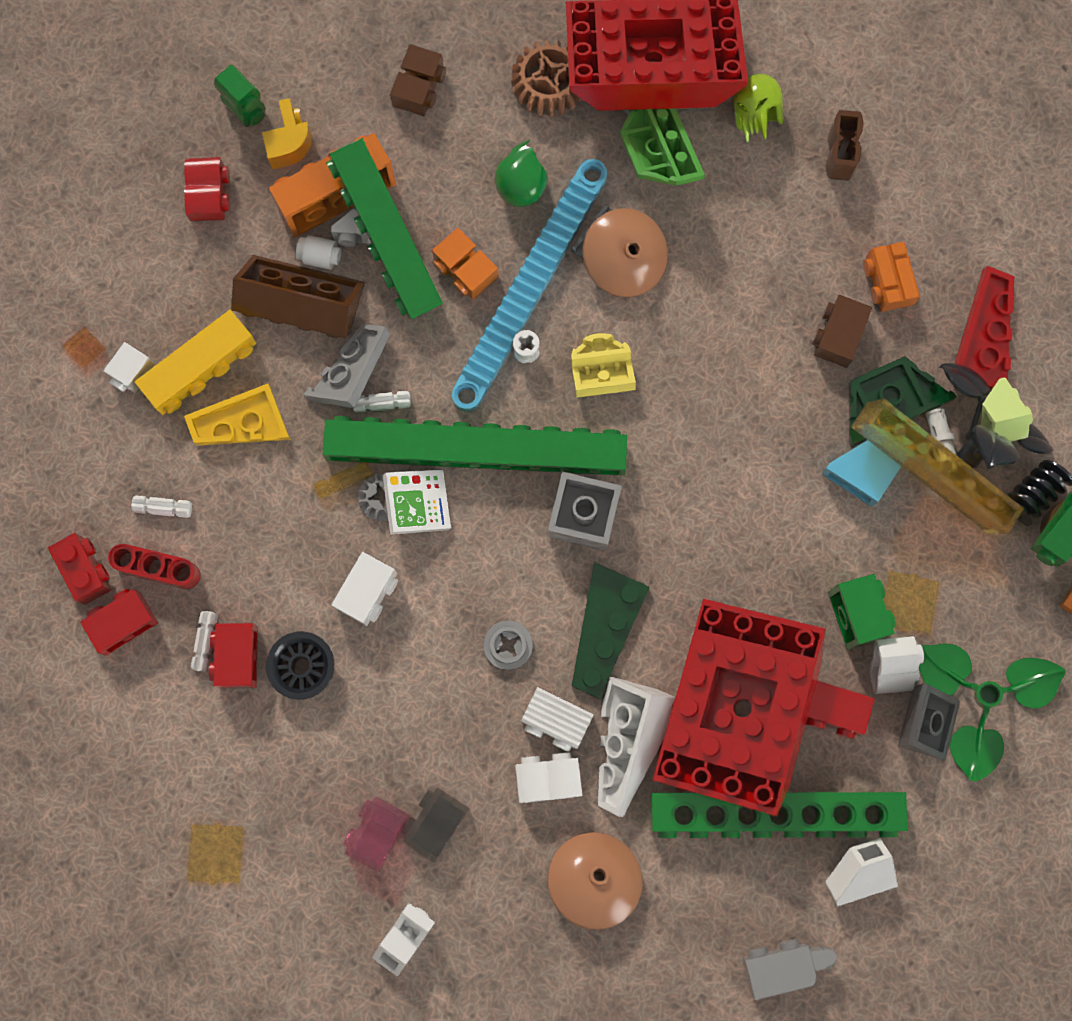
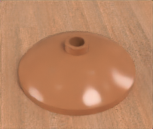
(608, 255)
(580, 896)

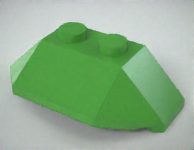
(660, 147)

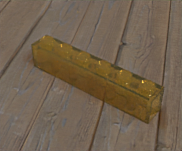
(937, 467)

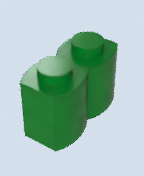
(240, 96)

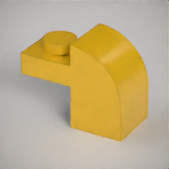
(290, 143)

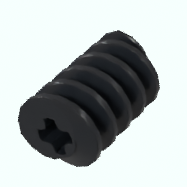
(1039, 487)

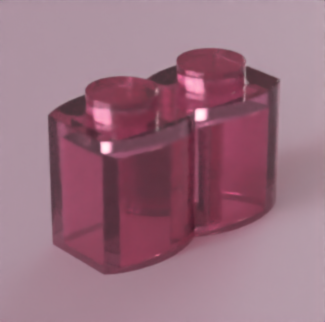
(376, 833)

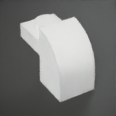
(403, 939)

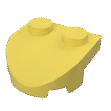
(602, 366)

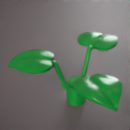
(1033, 683)

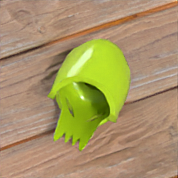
(758, 104)

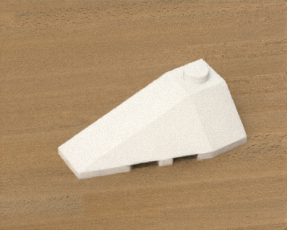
(635, 732)

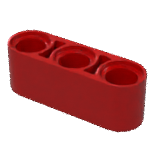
(144, 557)

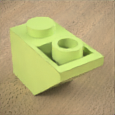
(1006, 412)

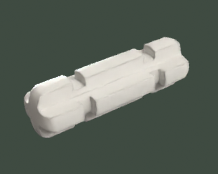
(383, 401)
(161, 506)
(202, 642)

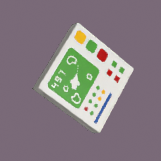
(416, 501)

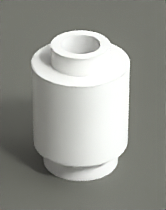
(318, 252)

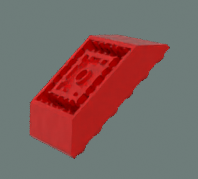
(692, 39)
(731, 660)

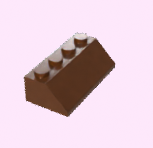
(296, 296)

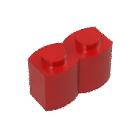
(206, 189)

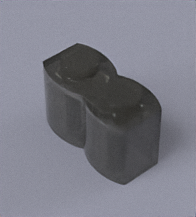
(435, 824)

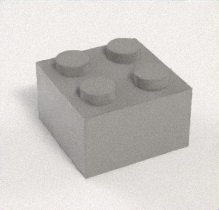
(584, 511)

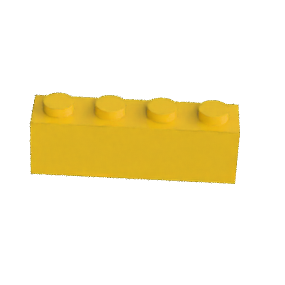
(196, 362)

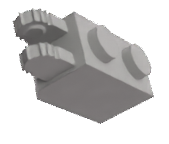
(785, 968)

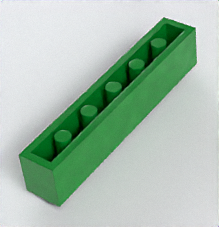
(385, 229)

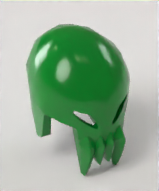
(520, 177)

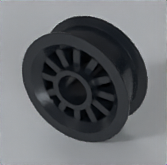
(277, 653)

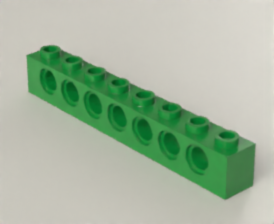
(890, 806)

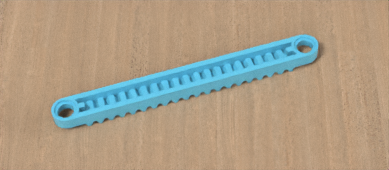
(529, 285)

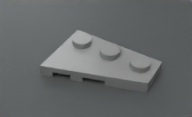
(349, 375)

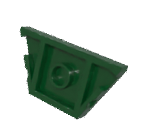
(902, 386)

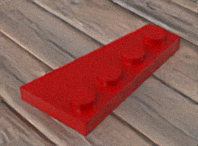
(988, 329)

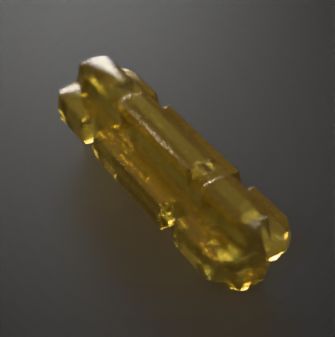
(342, 480)

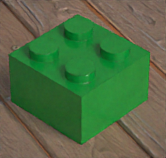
(861, 611)

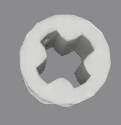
(526, 337)

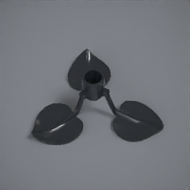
(981, 440)

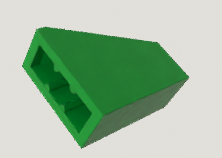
(1055, 541)

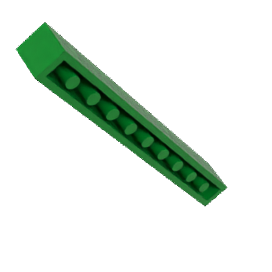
(475, 446)

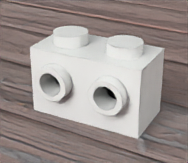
(365, 589)

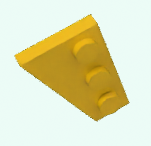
(239, 419)

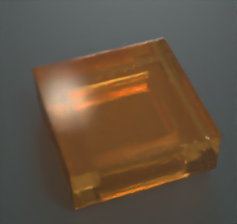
(83, 347)

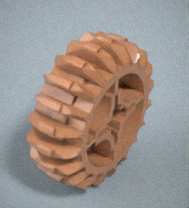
(529, 88)

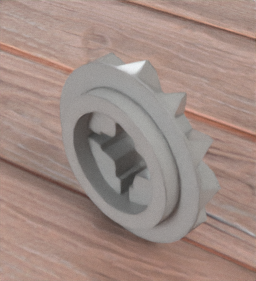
(368, 490)
(493, 643)

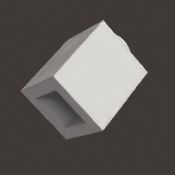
(127, 367)

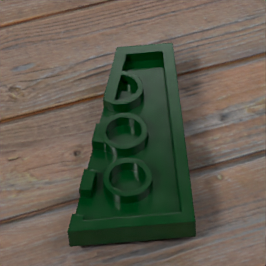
(607, 621)

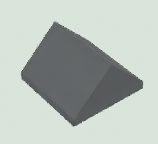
(929, 721)

